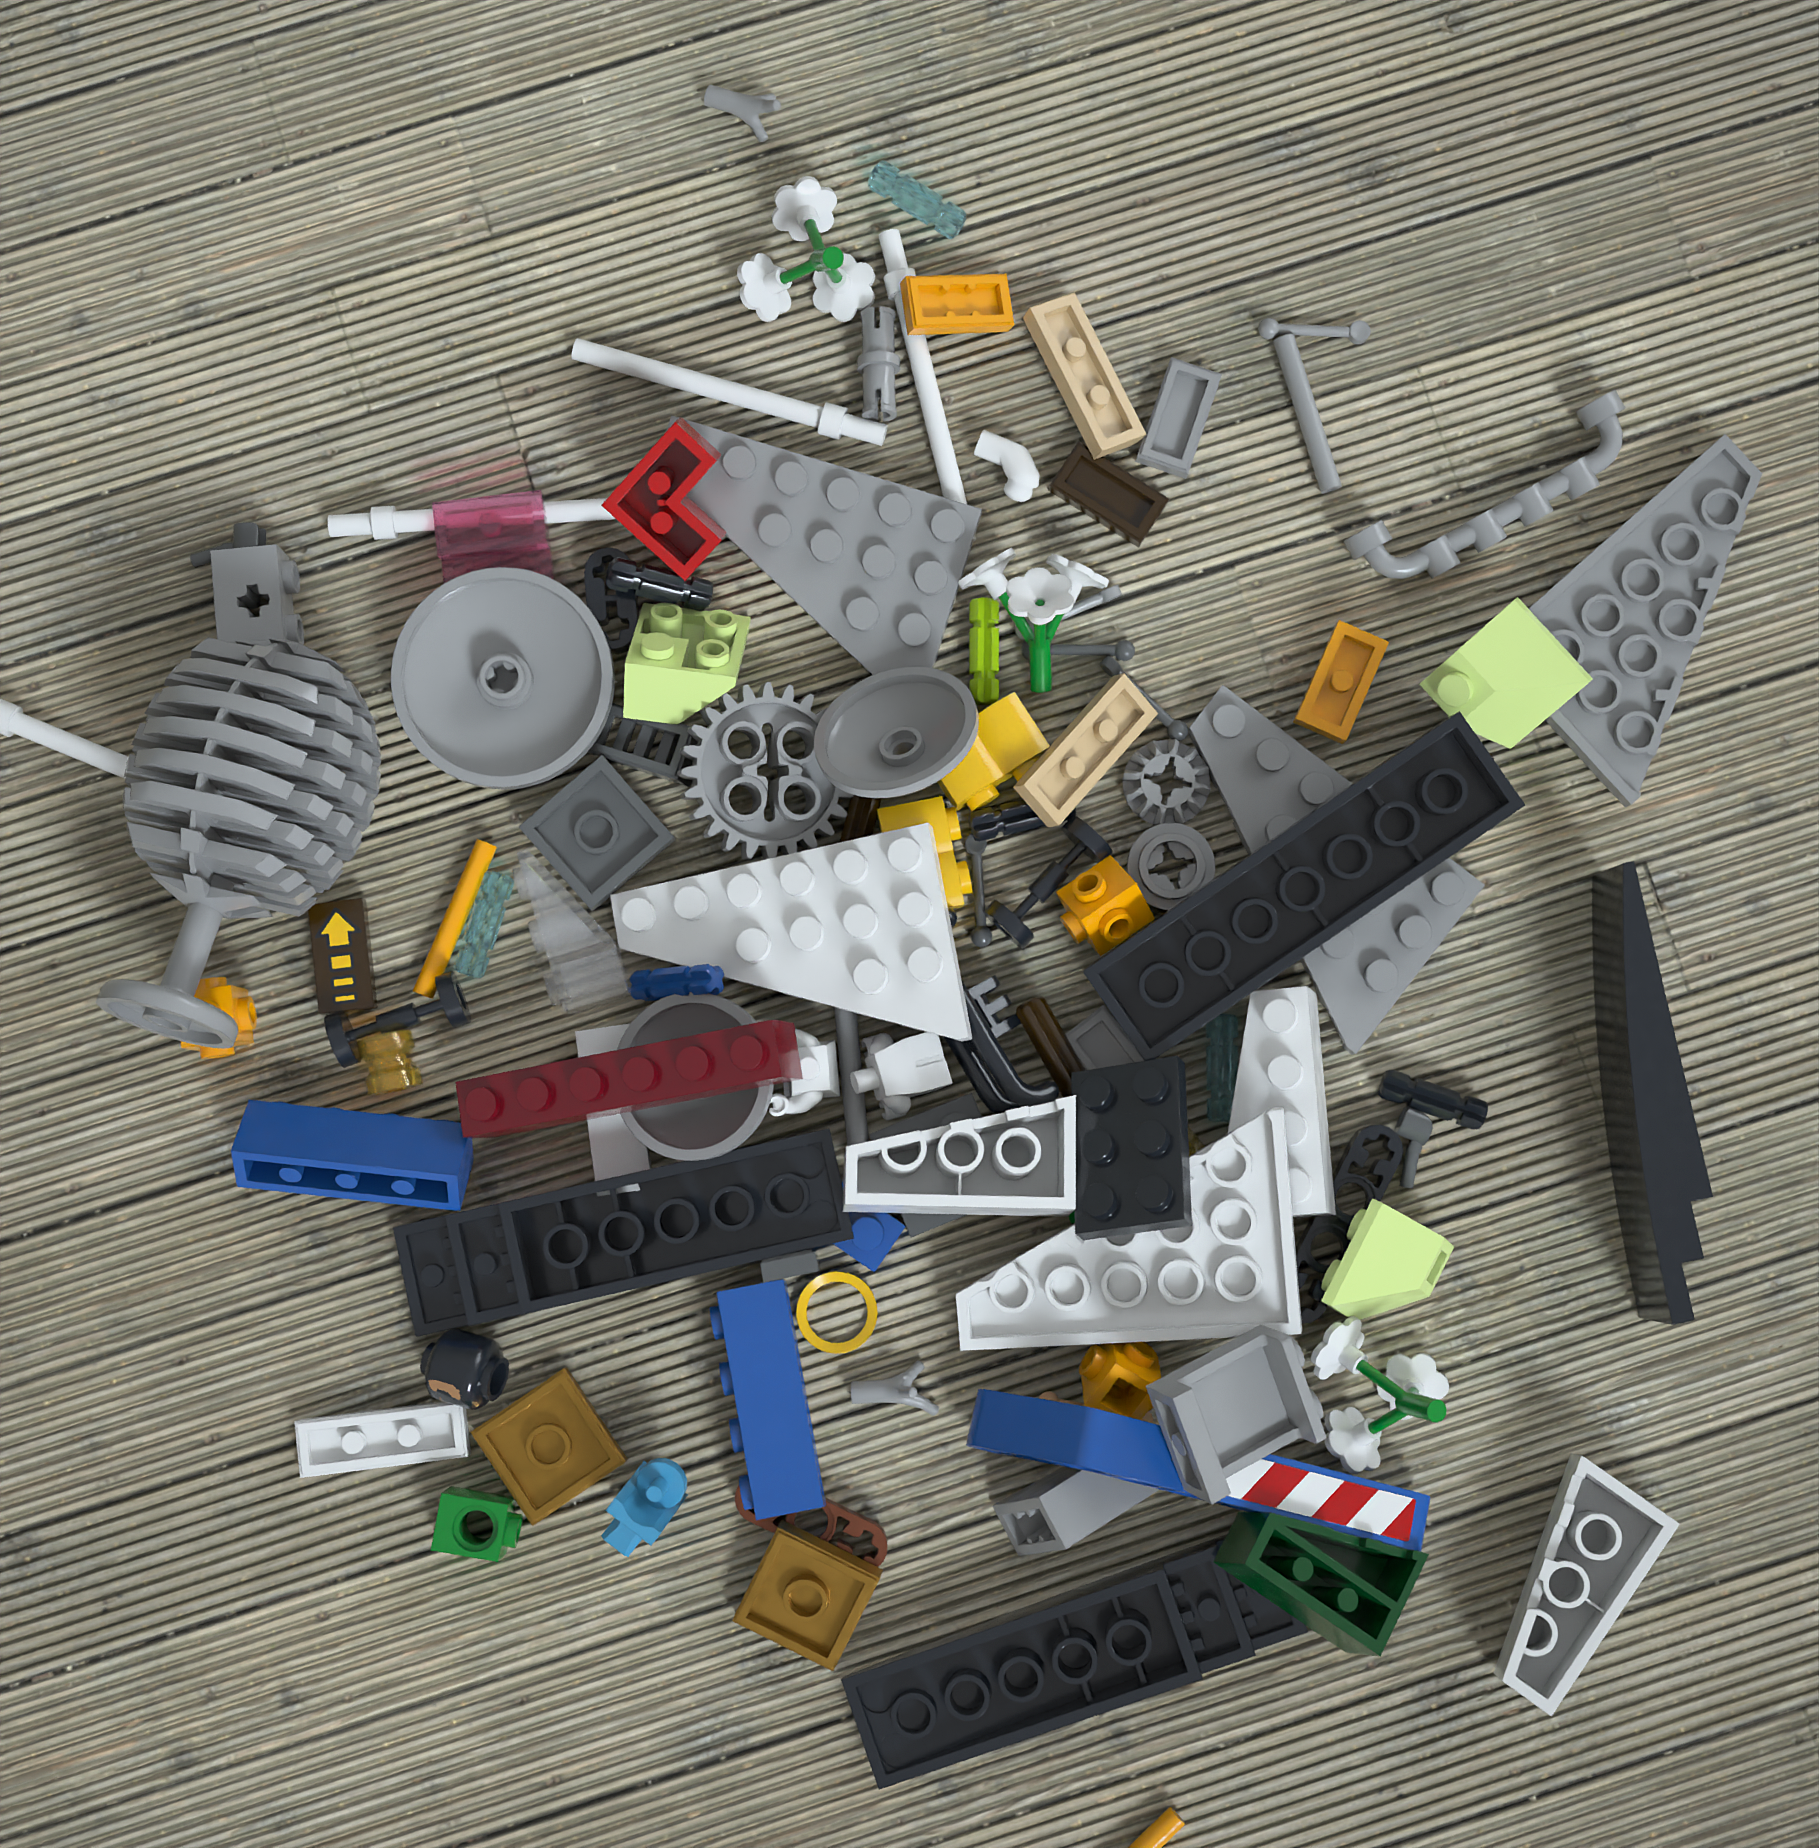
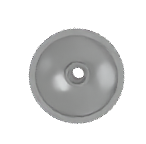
(896, 732)
(704, 1125)

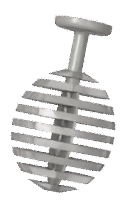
(242, 799)

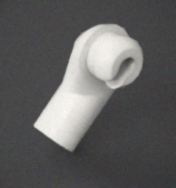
(1015, 461)

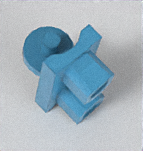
(645, 1504)

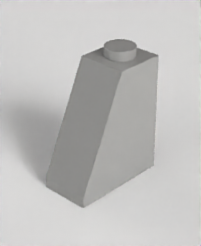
(1065, 1509)

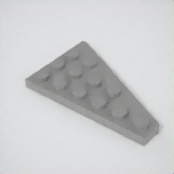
(846, 546)
(1640, 611)
(1272, 785)

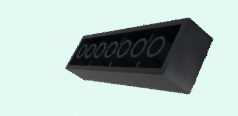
(1303, 887)

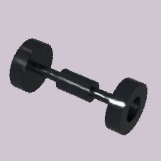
(1086, 842)
(344, 1038)

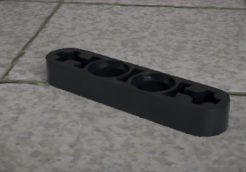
(1340, 1223)

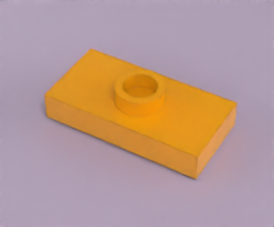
(956, 304)

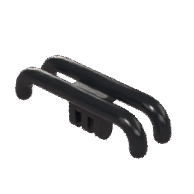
(985, 1030)

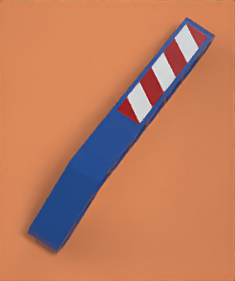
(1139, 1454)

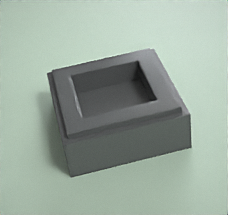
(790, 1265)

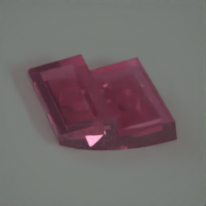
(493, 534)

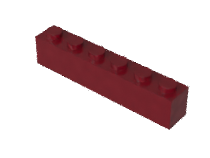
(629, 1079)

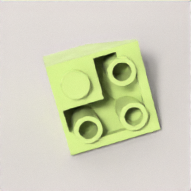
(681, 661)
(1385, 1263)

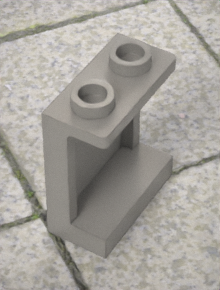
(1235, 1409)

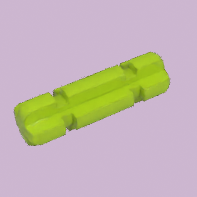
(984, 650)

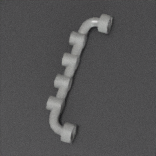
(1527, 505)

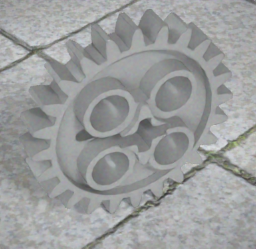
(718, 771)

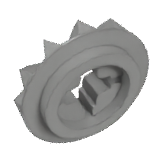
(1145, 796)
(1183, 844)

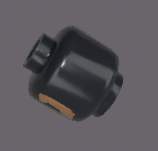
(464, 1369)

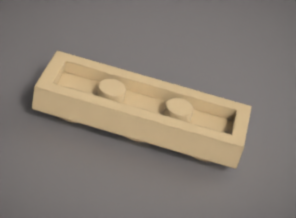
(1084, 375)
(1085, 750)

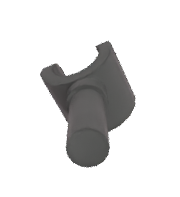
(244, 535)
(1417, 1129)

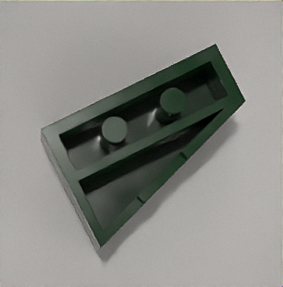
(1325, 1578)

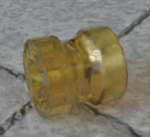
(390, 1067)

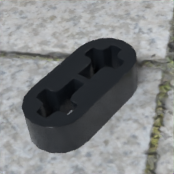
(599, 601)

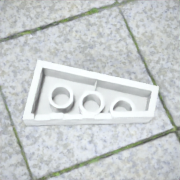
(1285, 1069)
(978, 1166)
(1580, 1580)

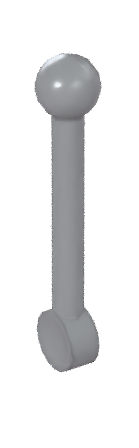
(1356, 333)
(1085, 604)

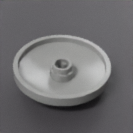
(502, 678)

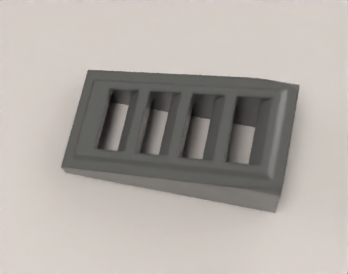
(639, 758)

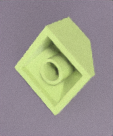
(1507, 677)

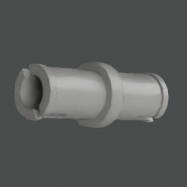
(878, 364)

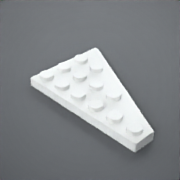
(827, 924)
(1161, 1284)

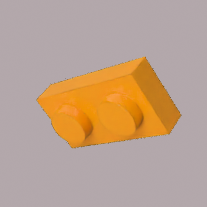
(1340, 682)

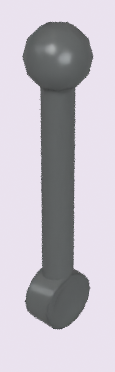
(1123, 650)
(1175, 728)
(981, 935)

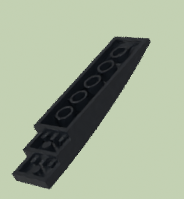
(1645, 1102)
(587, 1246)
(1060, 1662)

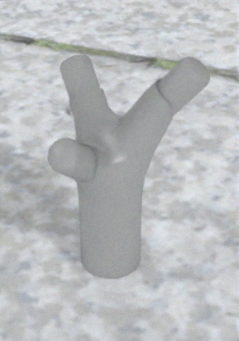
(743, 106)
(893, 1390)

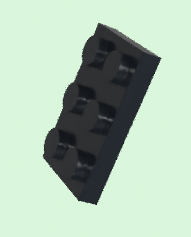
(1131, 1149)

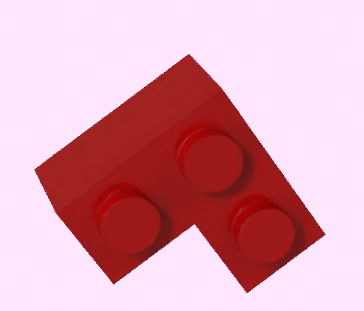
(655, 502)

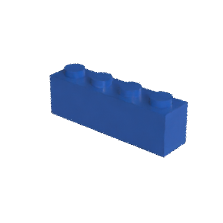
(352, 1155)
(769, 1399)

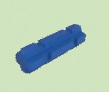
(676, 980)

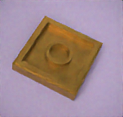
(549, 1446)
(807, 1595)

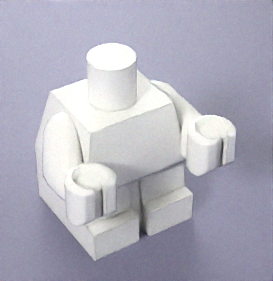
(901, 1070)
(819, 1077)

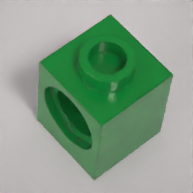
(451, 1528)

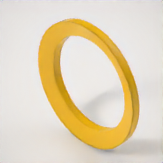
(808, 1333)

